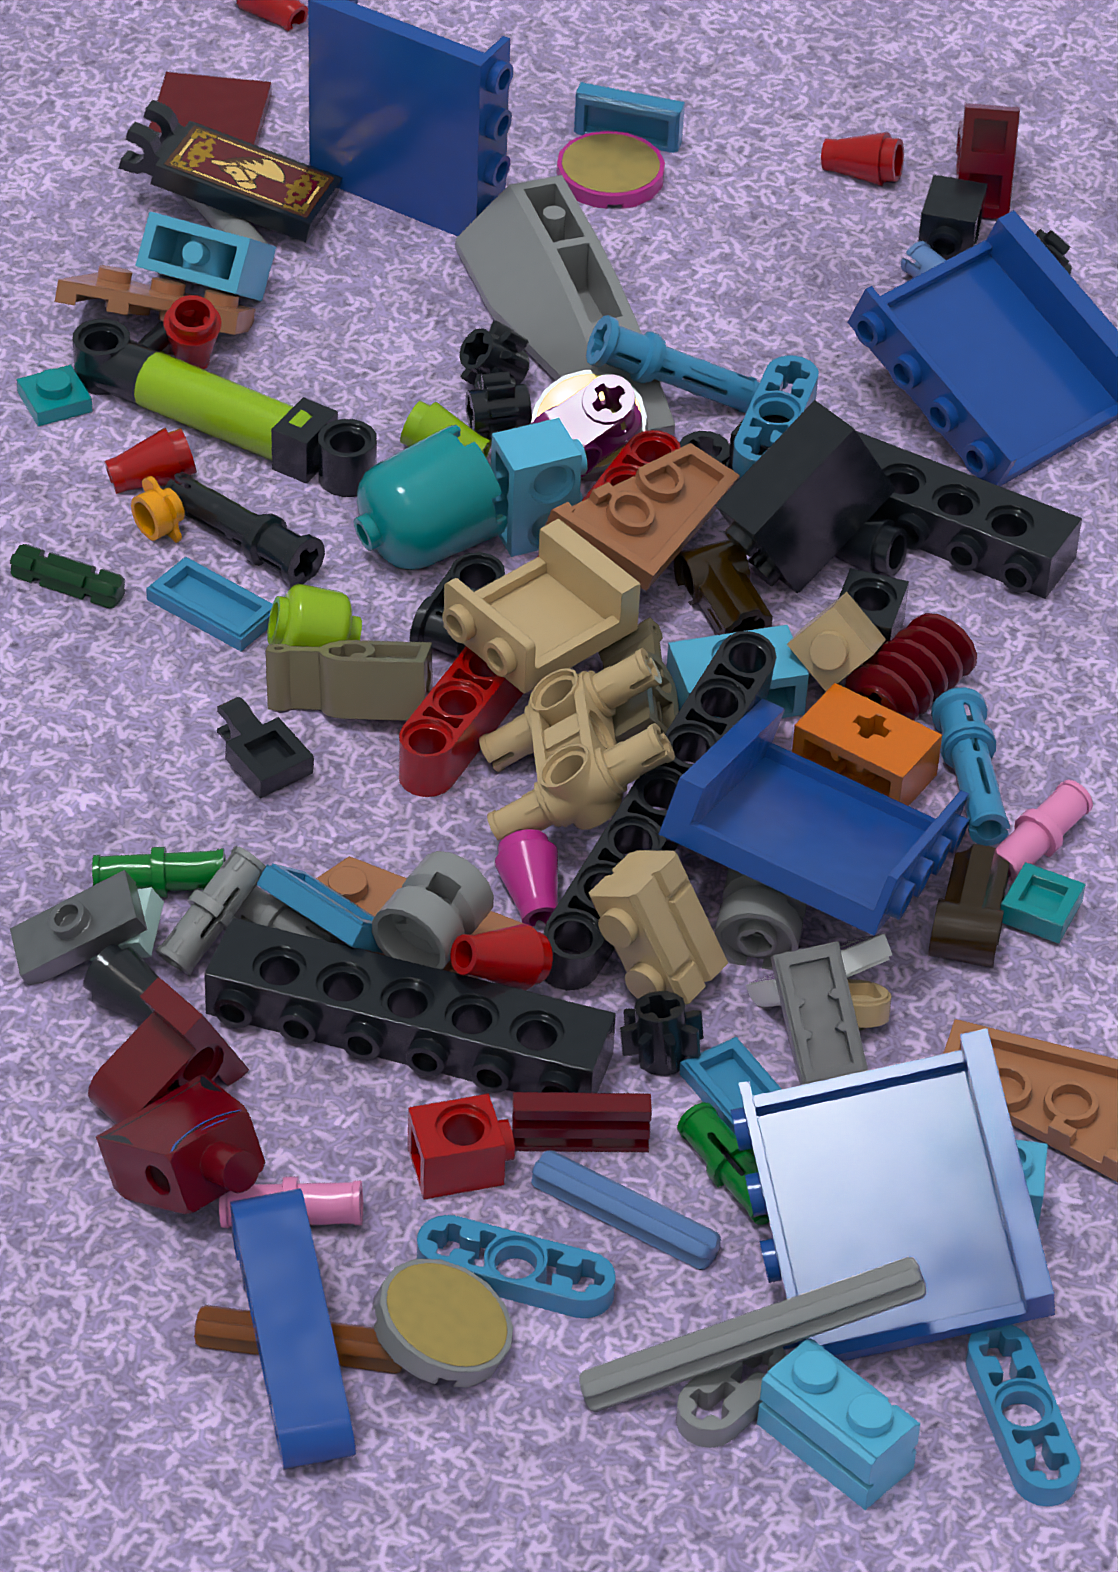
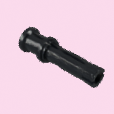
(262, 536)

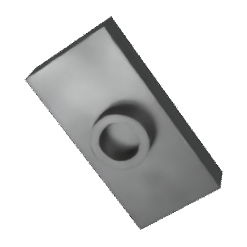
(78, 928)
(819, 1013)

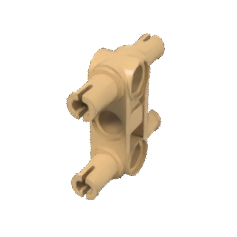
(576, 747)

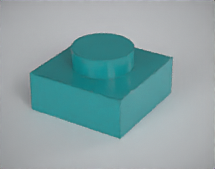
(54, 395)
(1042, 902)

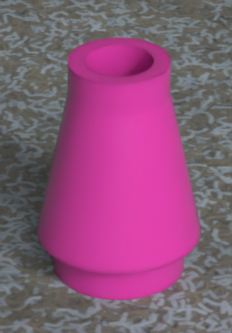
(530, 873)

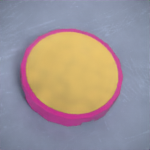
(611, 169)

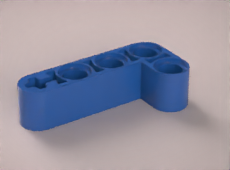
(292, 1328)

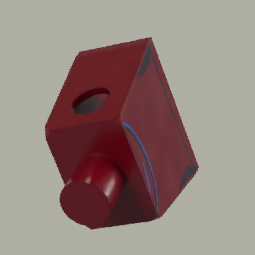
(184, 1149)

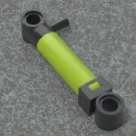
(295, 438)

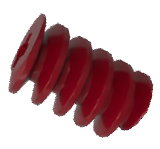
(916, 666)

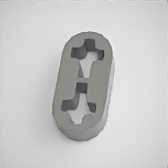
(738, 1408)

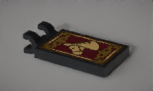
(230, 174)

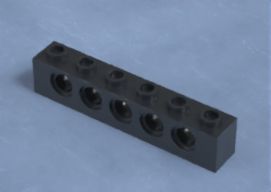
(971, 519)
(406, 1013)

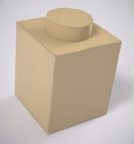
(836, 641)

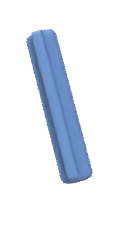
(626, 1209)

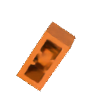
(868, 744)

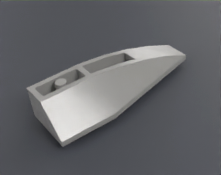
(551, 281)

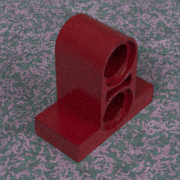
(988, 152)
(162, 1056)

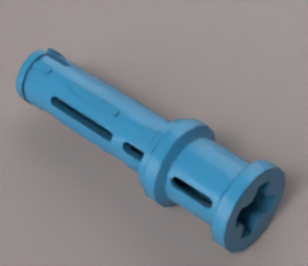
(649, 359)
(968, 749)

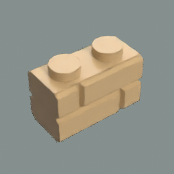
(657, 925)

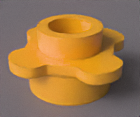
(157, 511)

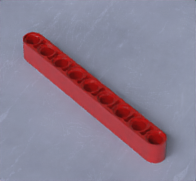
(470, 697)

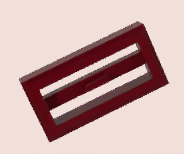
(581, 1122)

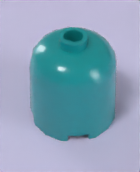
(428, 502)

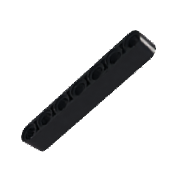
(636, 825)

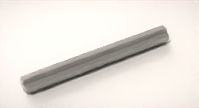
(752, 1334)

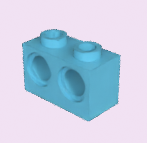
(536, 472)

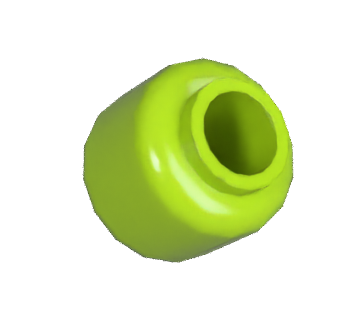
(312, 618)

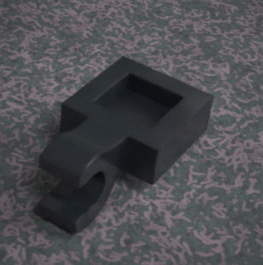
(262, 754)

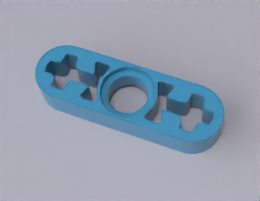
(771, 400)
(531, 1290)
(1016, 1442)

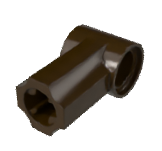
(721, 584)
(971, 915)

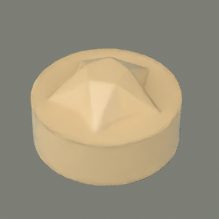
(870, 1003)

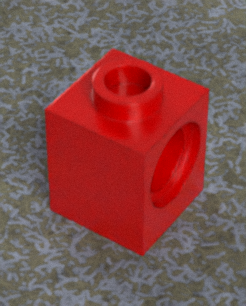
(458, 1146)

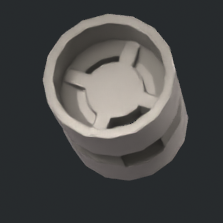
(433, 908)
(757, 921)

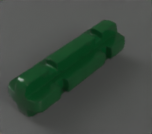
(67, 576)

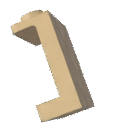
(545, 610)

